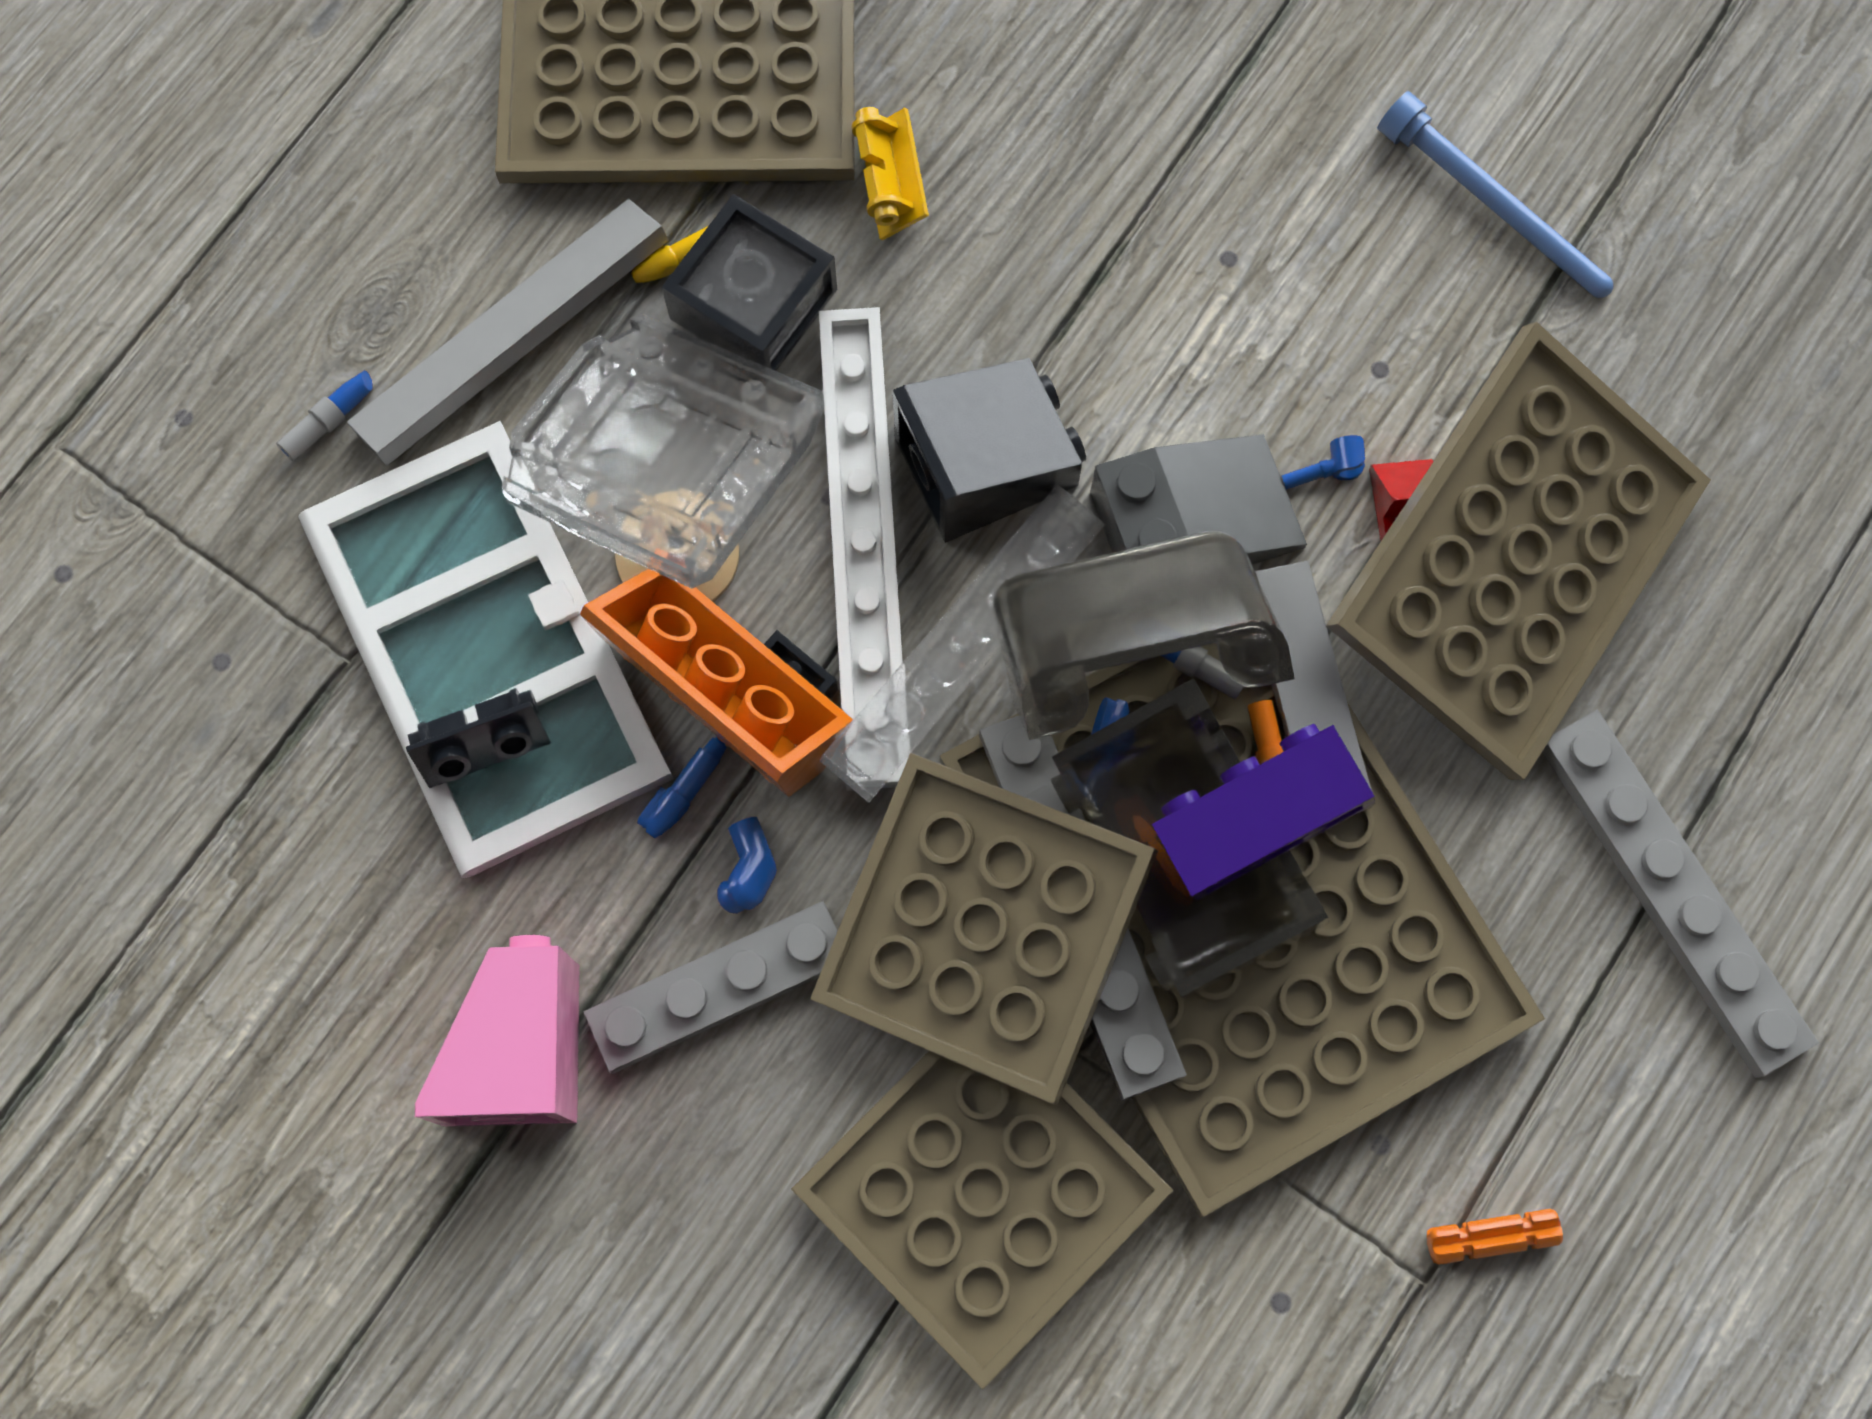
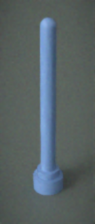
(1411, 125)

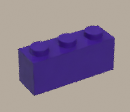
(1262, 810)

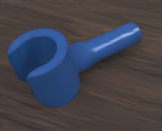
(1345, 463)

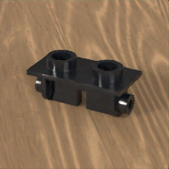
(453, 748)

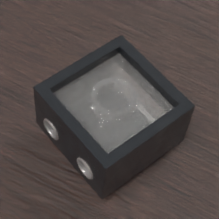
(750, 285)

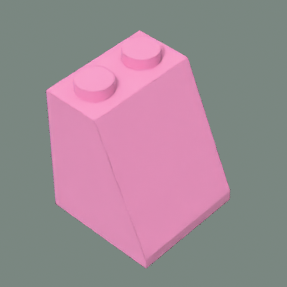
(511, 1043)

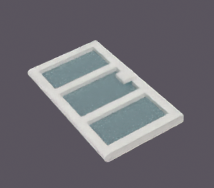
(462, 604)

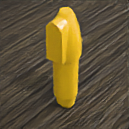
(664, 259)

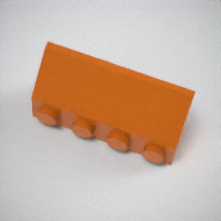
(720, 676)

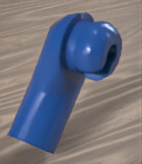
(753, 871)

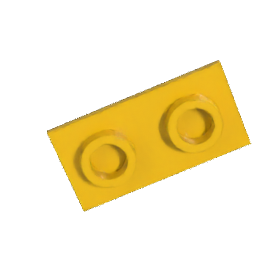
(891, 170)

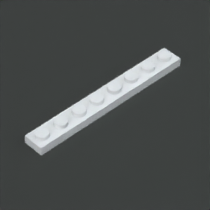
(860, 506)

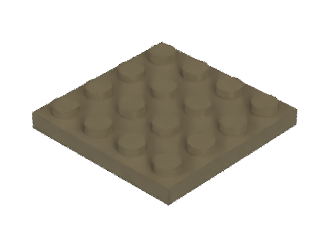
(984, 927)
(980, 1204)

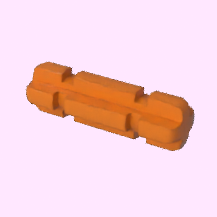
(1494, 1236)

